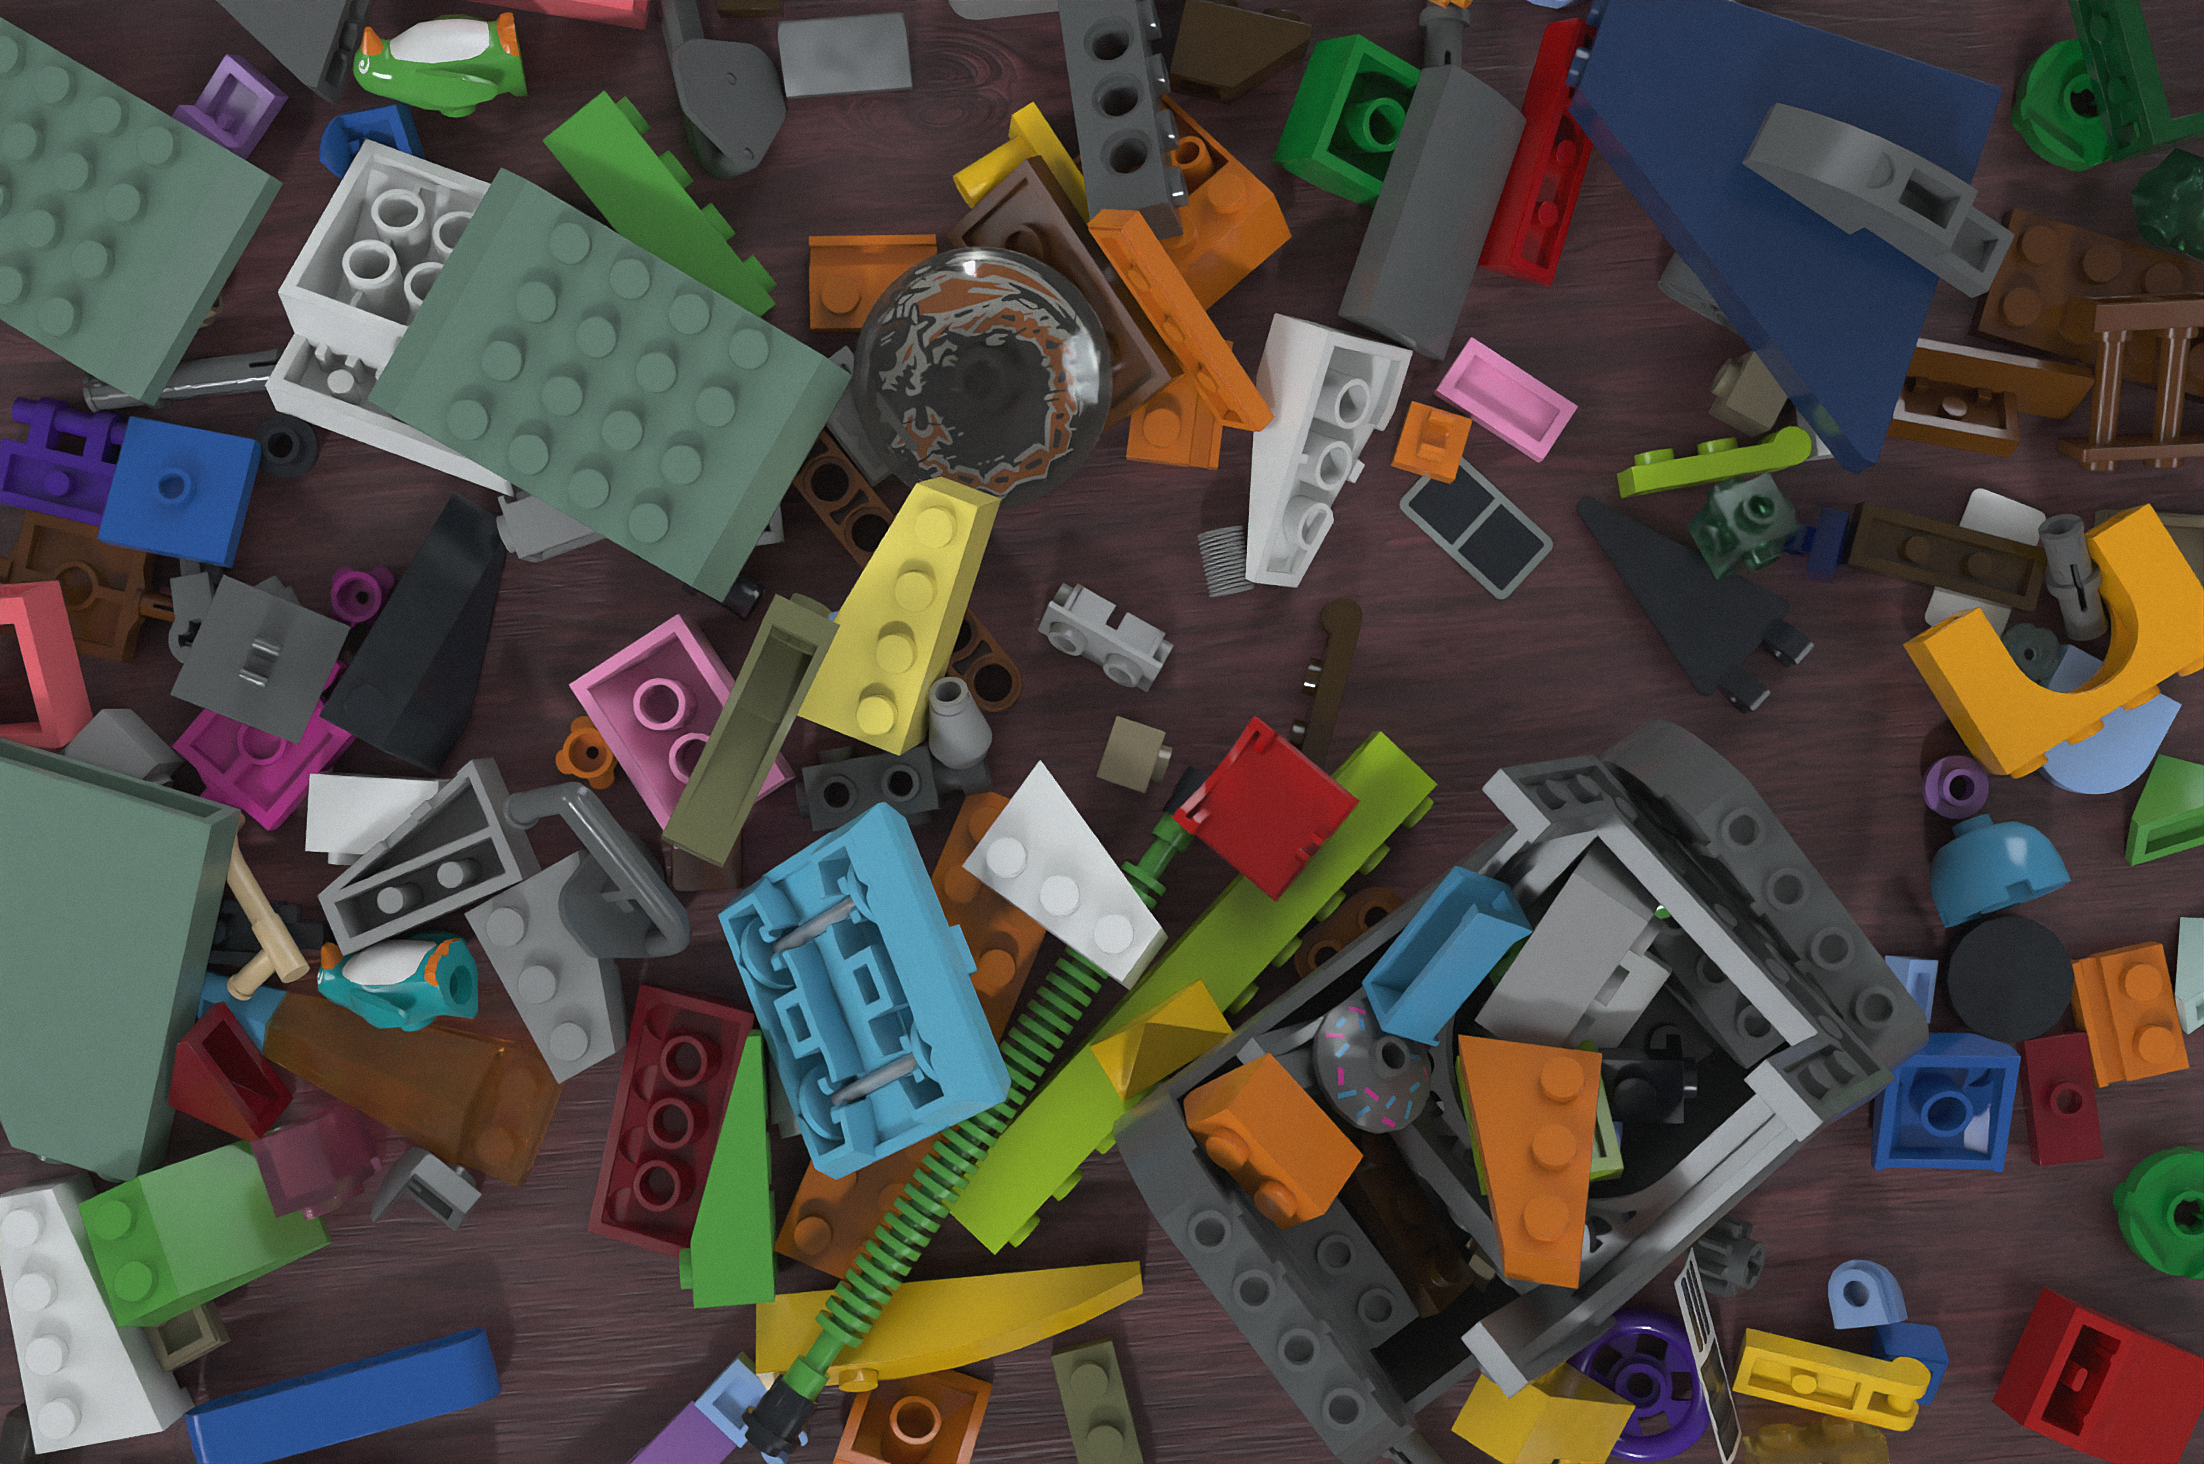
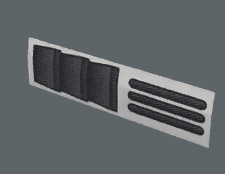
(1708, 1359)

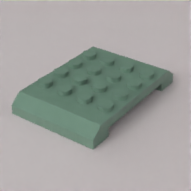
(112, 218)
(610, 385)

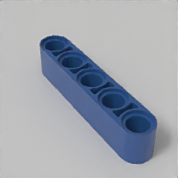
(345, 1401)

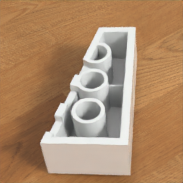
(76, 1366)

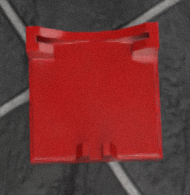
(1267, 809)

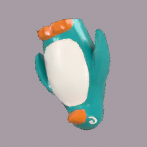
(403, 980)

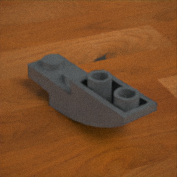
(1883, 187)

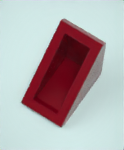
(226, 1077)

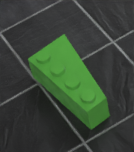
(648, 200)

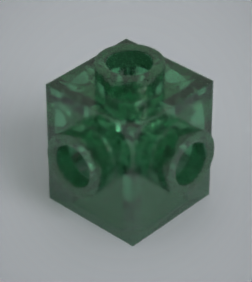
(2172, 204)
(1743, 525)

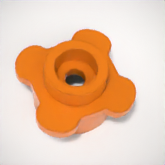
(575, 757)

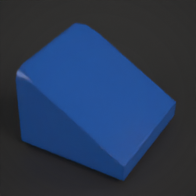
(1913, 1341)

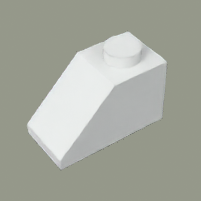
(358, 810)

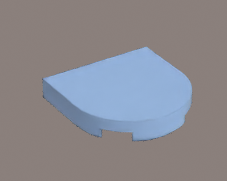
(2116, 752)

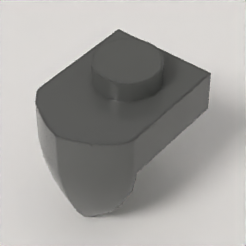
(439, 1187)

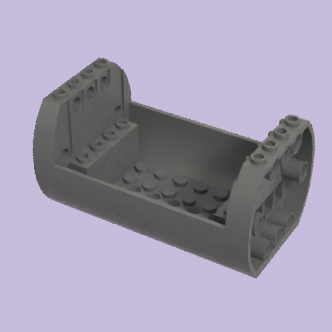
(1321, 1292)

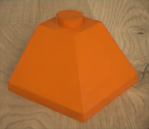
(916, 1420)

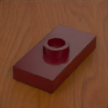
(2059, 1098)

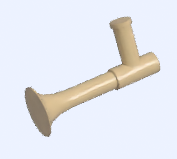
(278, 948)

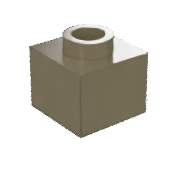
(1747, 395)
(1134, 755)

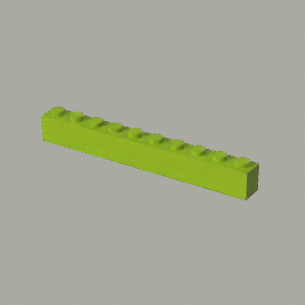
(1222, 947)

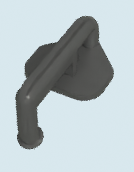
(724, 93)
(618, 893)

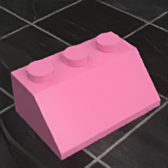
(660, 708)

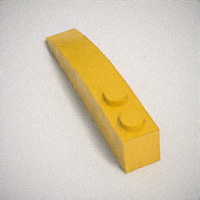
(943, 1321)

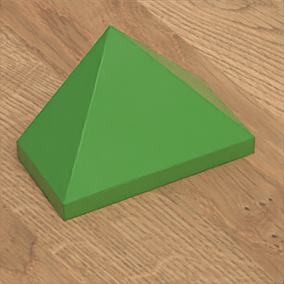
(2168, 811)

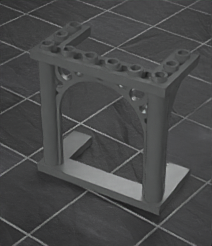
(1798, 1091)

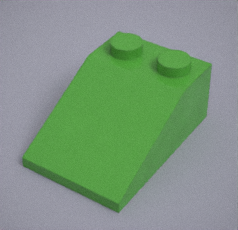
(191, 1235)

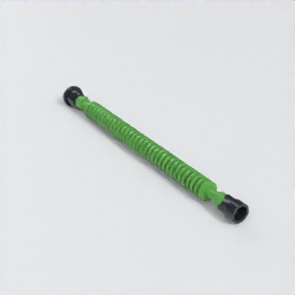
(792, 1397)

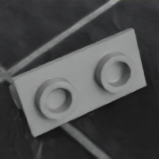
(1078, 627)

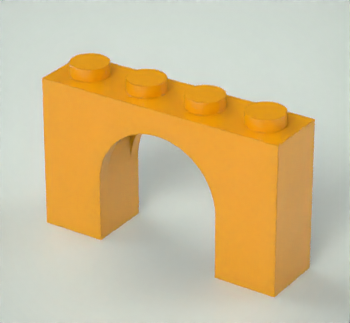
(2154, 633)

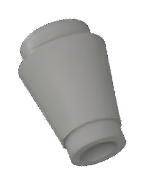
(956, 725)

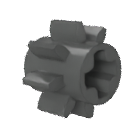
(1728, 1257)

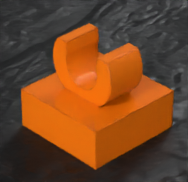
(1431, 442)

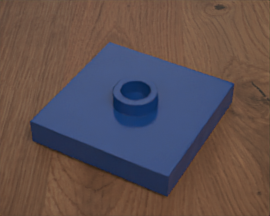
(180, 492)

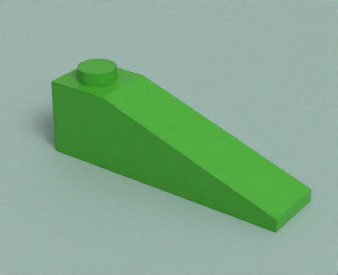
(736, 1222)

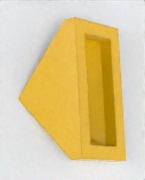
(1161, 1039)

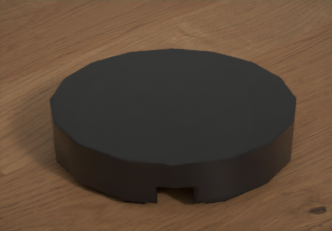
(2007, 978)

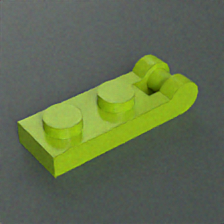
(1715, 462)

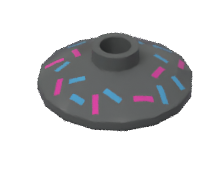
(1357, 1079)

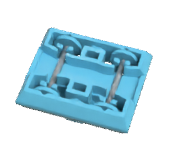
(864, 994)

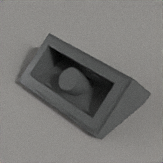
(845, 55)

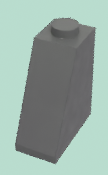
(308, 37)

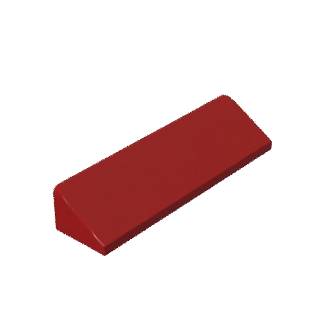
(1546, 169)

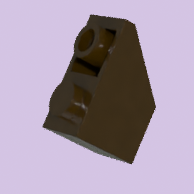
(1233, 50)

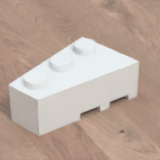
(1064, 880)

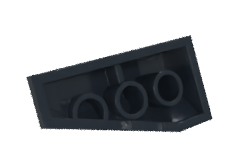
(424, 654)

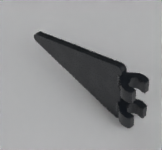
(1700, 619)

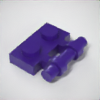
(55, 481)

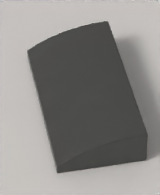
(1434, 211)

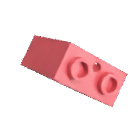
(50, 664)

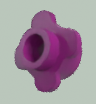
(347, 588)

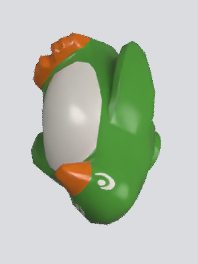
(444, 63)

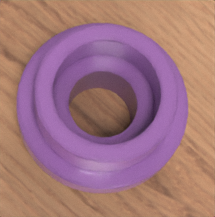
(1937, 781)

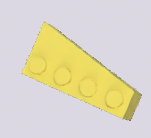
(903, 618)

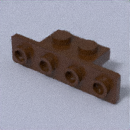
(1974, 396)

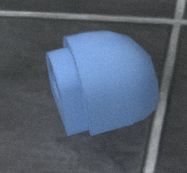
(1865, 1295)

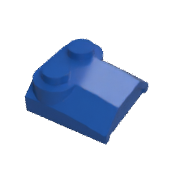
(1948, 1106)

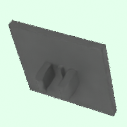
(260, 659)

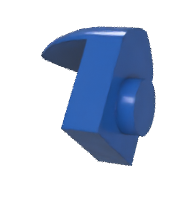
(384, 124)

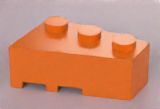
(1535, 1146)

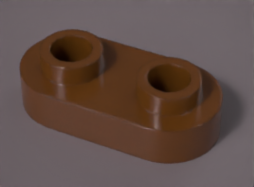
(1342, 925)

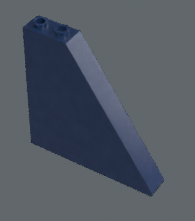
(1673, 110)

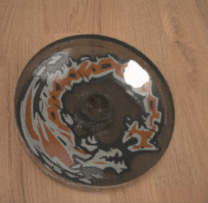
(984, 374)

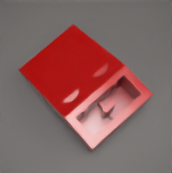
(2102, 1385)

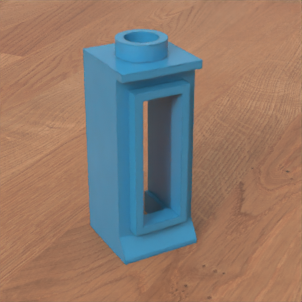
(1444, 954)

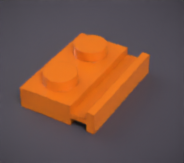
(853, 273)
(1176, 428)
(2128, 1013)

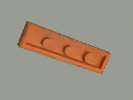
(1179, 318)

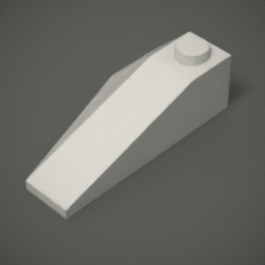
(1326, 402)

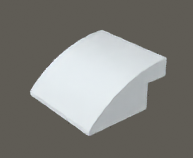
(361, 290)

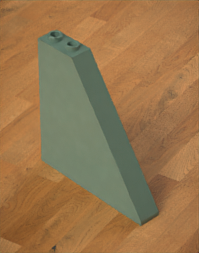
(100, 954)

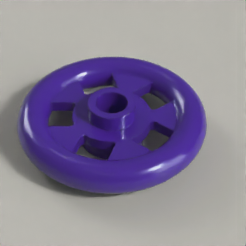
(1686, 1416)

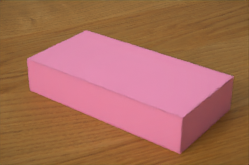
(1505, 400)

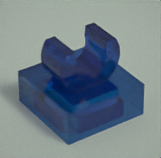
(1821, 544)

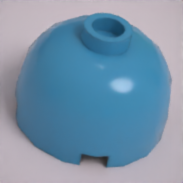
(1992, 869)

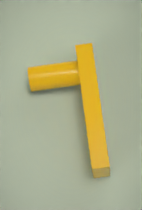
(1028, 137)

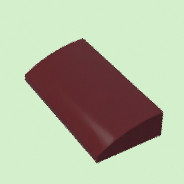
(668, 1115)

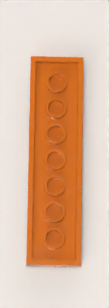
(838, 1216)

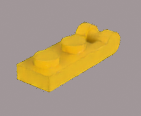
(1830, 1380)

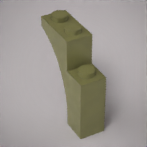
(751, 727)

